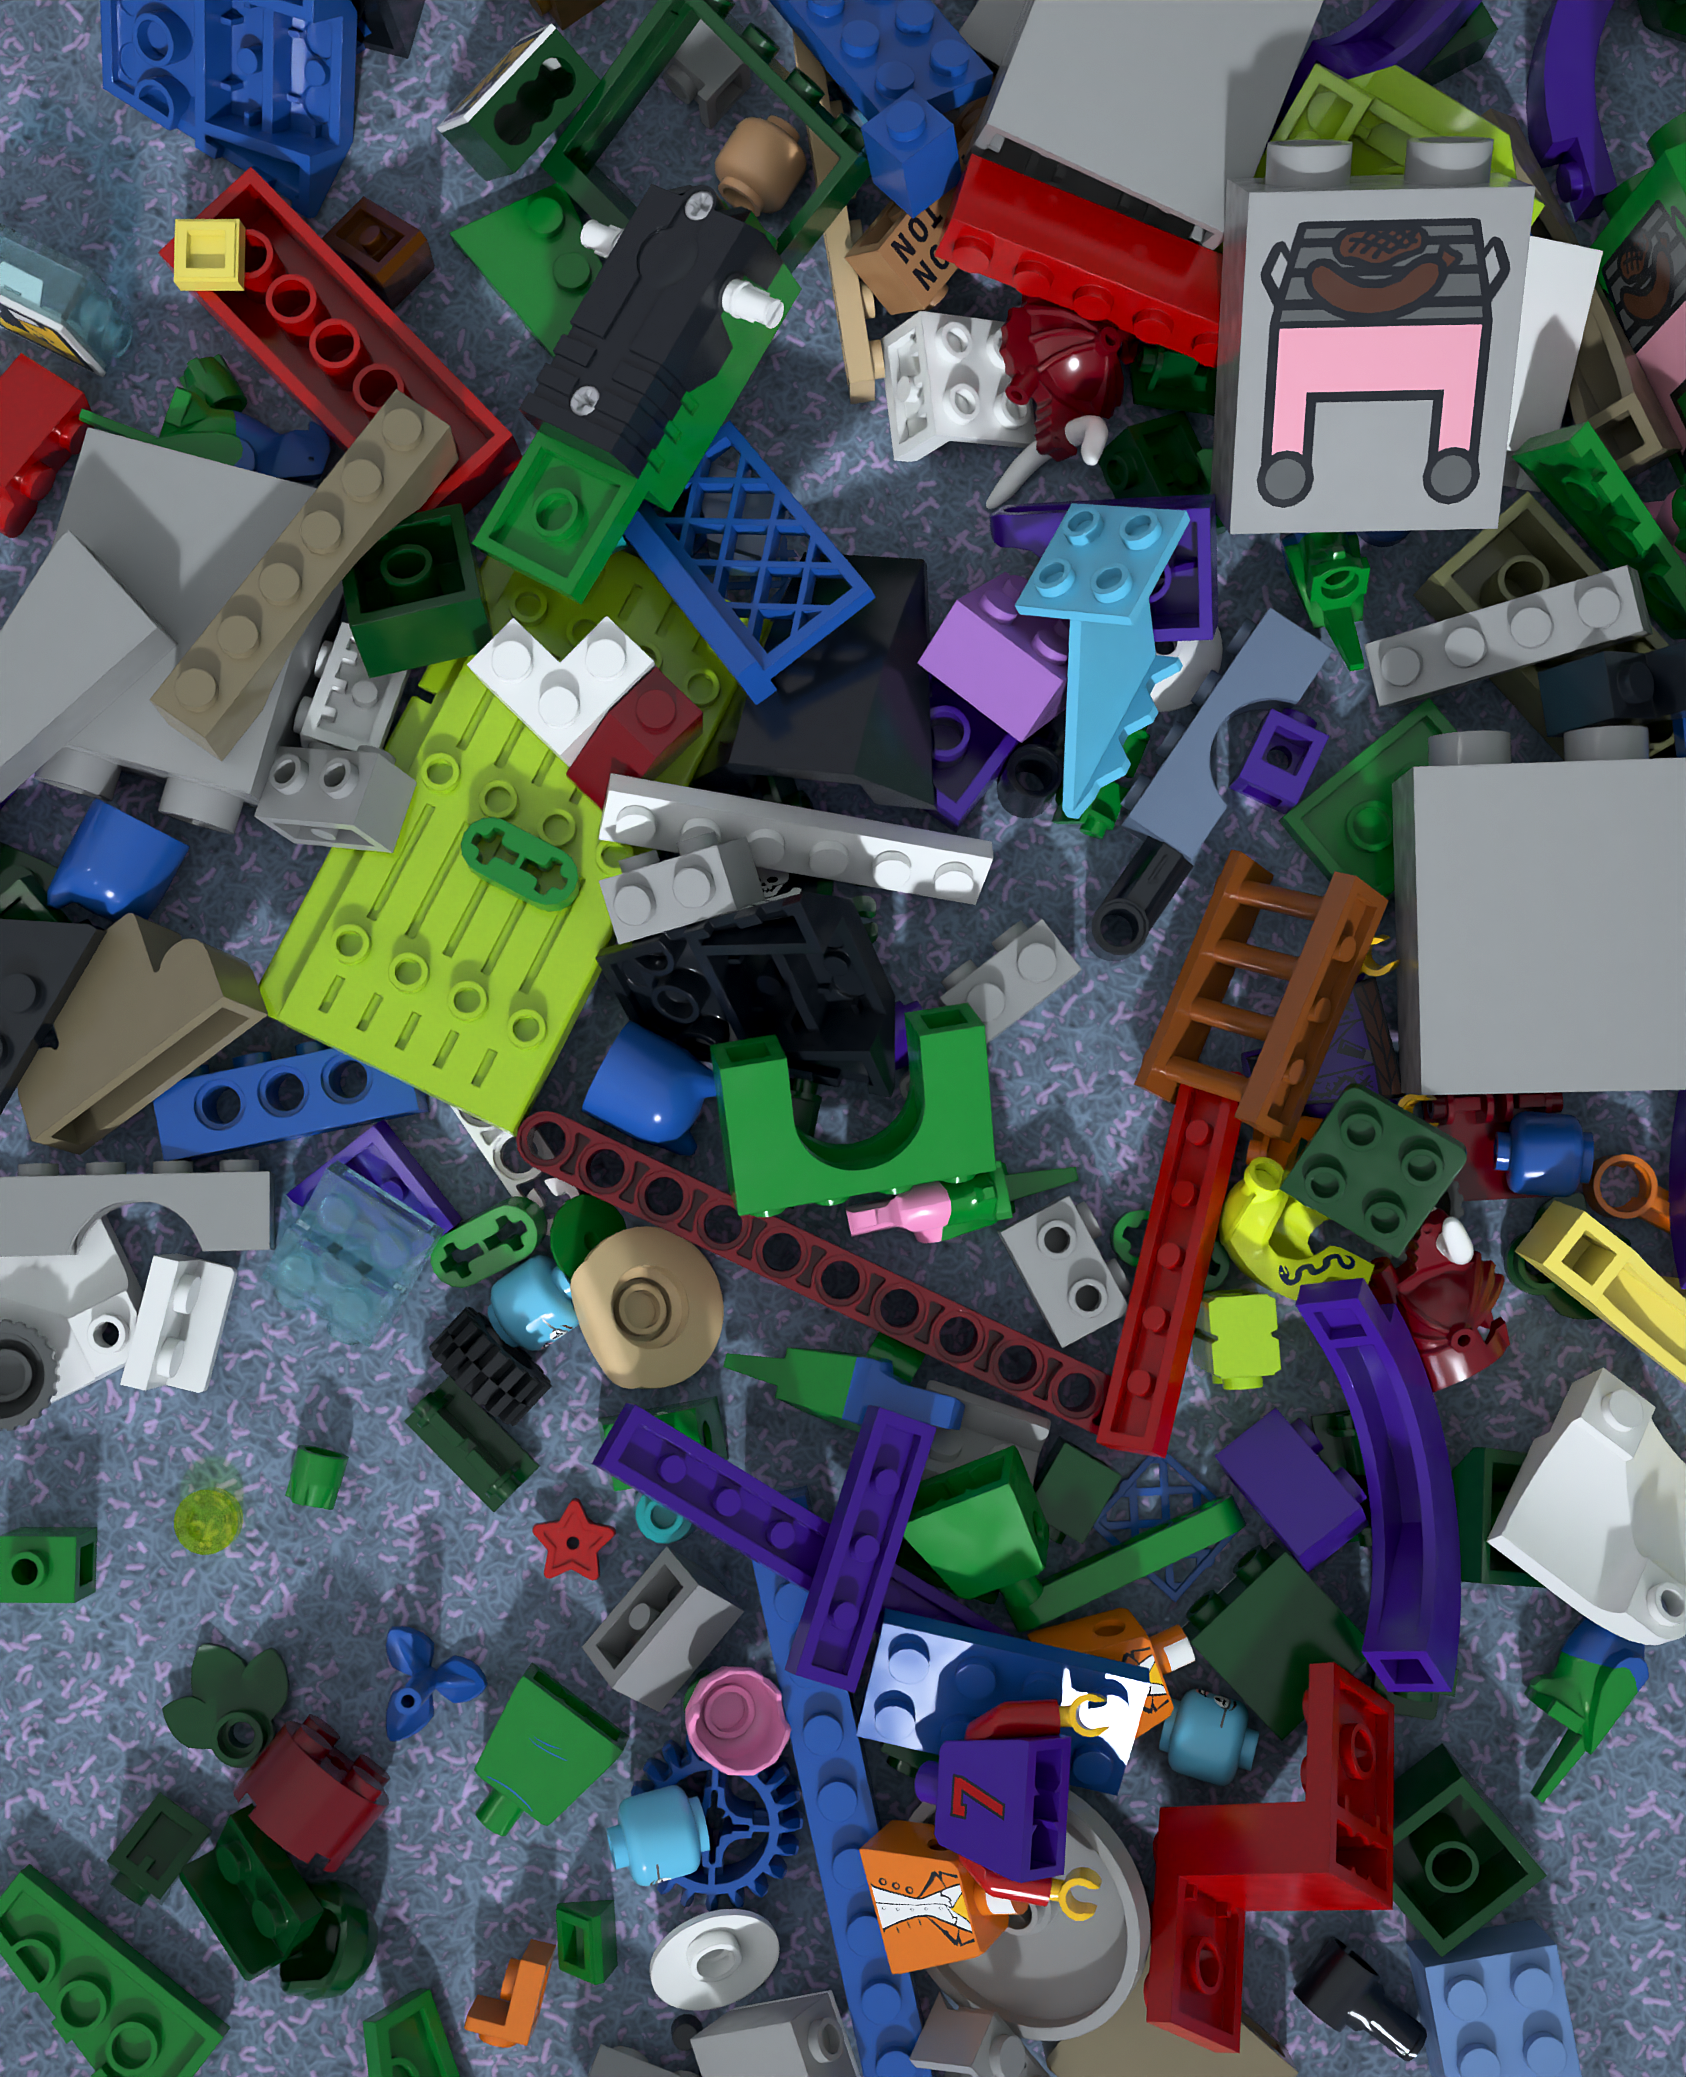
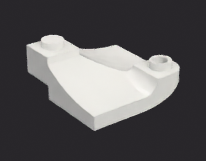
(73, 1302)
(1603, 1513)

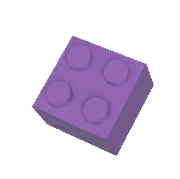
(1002, 660)

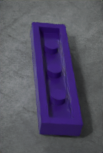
(860, 1549)

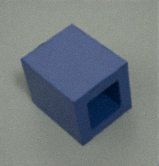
(912, 153)

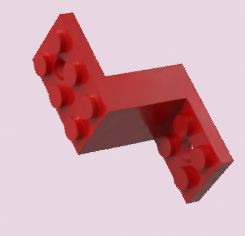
(1271, 1858)

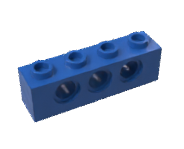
(194, 1131)

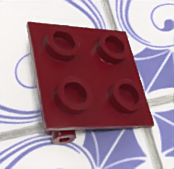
(1474, 1122)

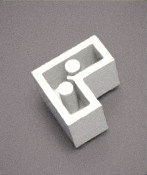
(563, 698)

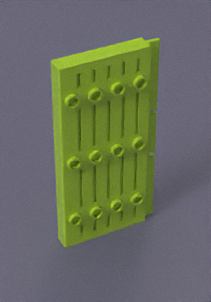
(419, 956)

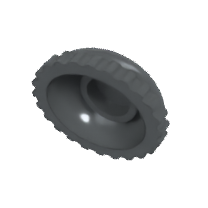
(26, 1374)

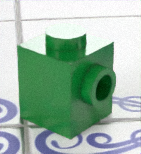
(48, 1564)

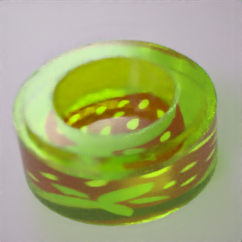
(208, 1520)

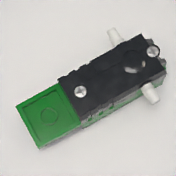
(638, 381)

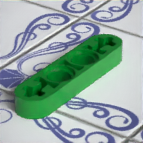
(1131, 1560)

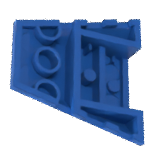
(243, 80)

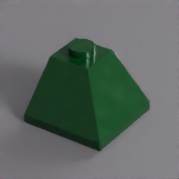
(1480, 1491)

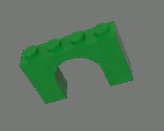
(935, 1137)

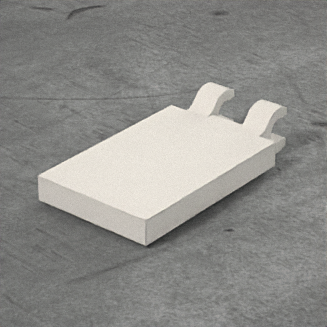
(1551, 330)

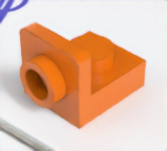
(523, 1985)

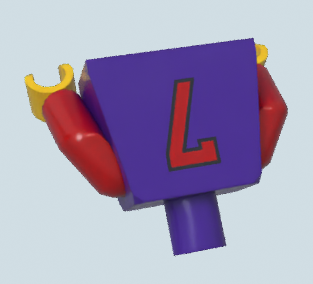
(1007, 1801)

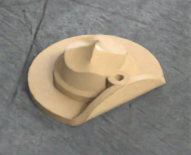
(648, 1307)

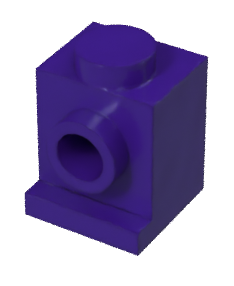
(1301, 743)

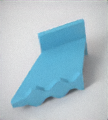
(1101, 580)

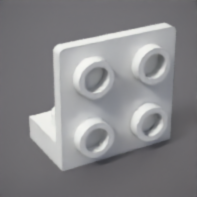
(950, 386)

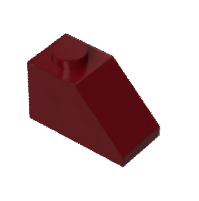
(637, 737)

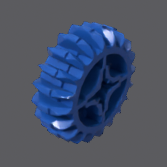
(776, 1819)

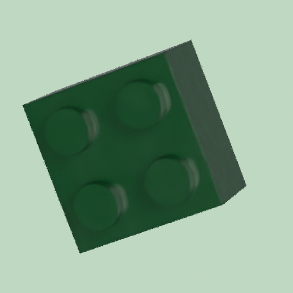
(418, 595)
(1454, 1852)

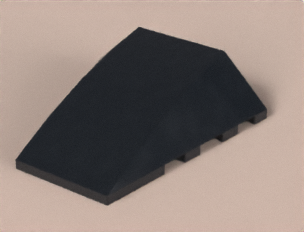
(848, 704)
(767, 970)

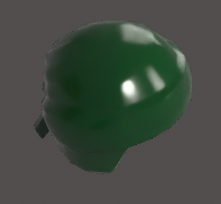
(337, 1948)

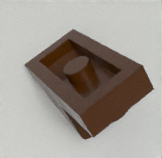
(382, 249)

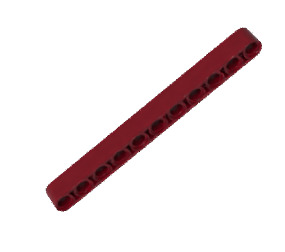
(863, 1304)

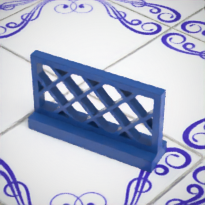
(705, 602)

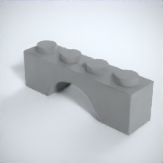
(1509, 636)
(55, 1213)

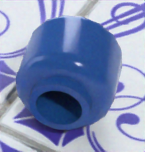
(1544, 1154)

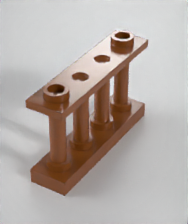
(1308, 1012)

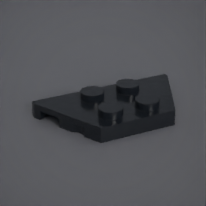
(36, 978)

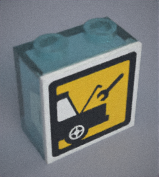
(60, 304)

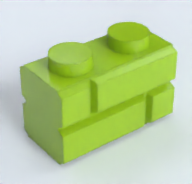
(1237, 1338)

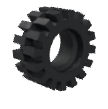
(489, 1368)

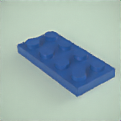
(887, 48)
(942, 1675)

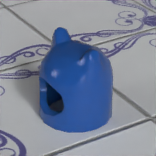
(115, 865)
(650, 1090)

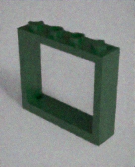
(634, 72)

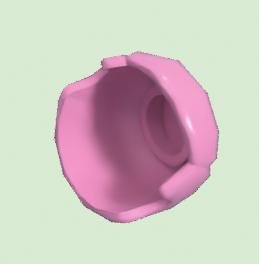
(737, 1720)

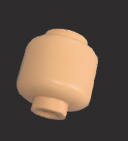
(760, 164)

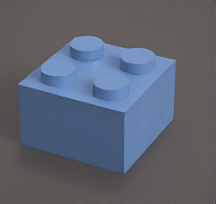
(1495, 2005)

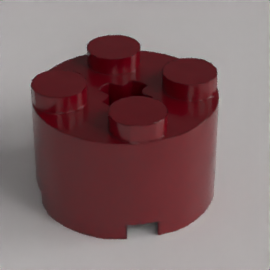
(313, 1794)

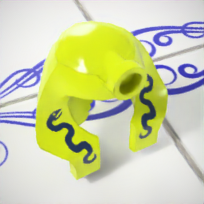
(1270, 1233)

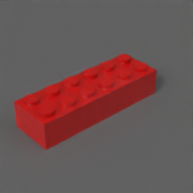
(340, 343)

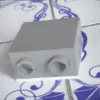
(778, 2040)

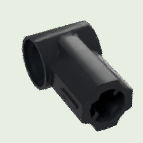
(1139, 897)

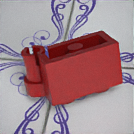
(36, 437)

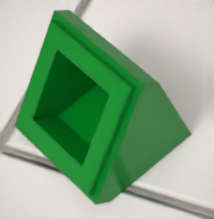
(587, 1939)

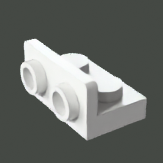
(347, 704)
(179, 1323)

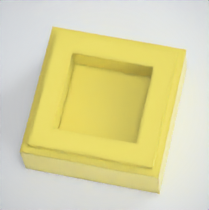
(209, 255)

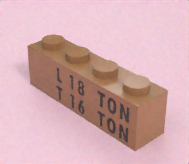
(899, 251)

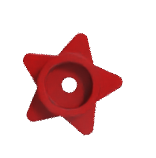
(576, 1524)

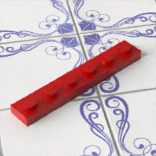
(1170, 1274)

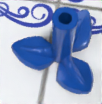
(413, 1704)

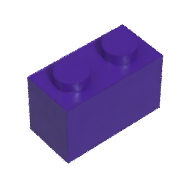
(1293, 1489)

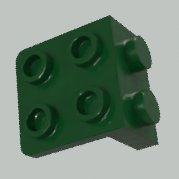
(1373, 1168)

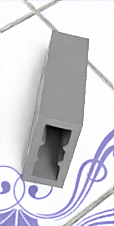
(68, 656)

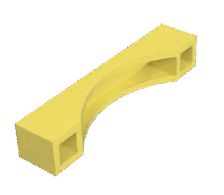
(1610, 1282)

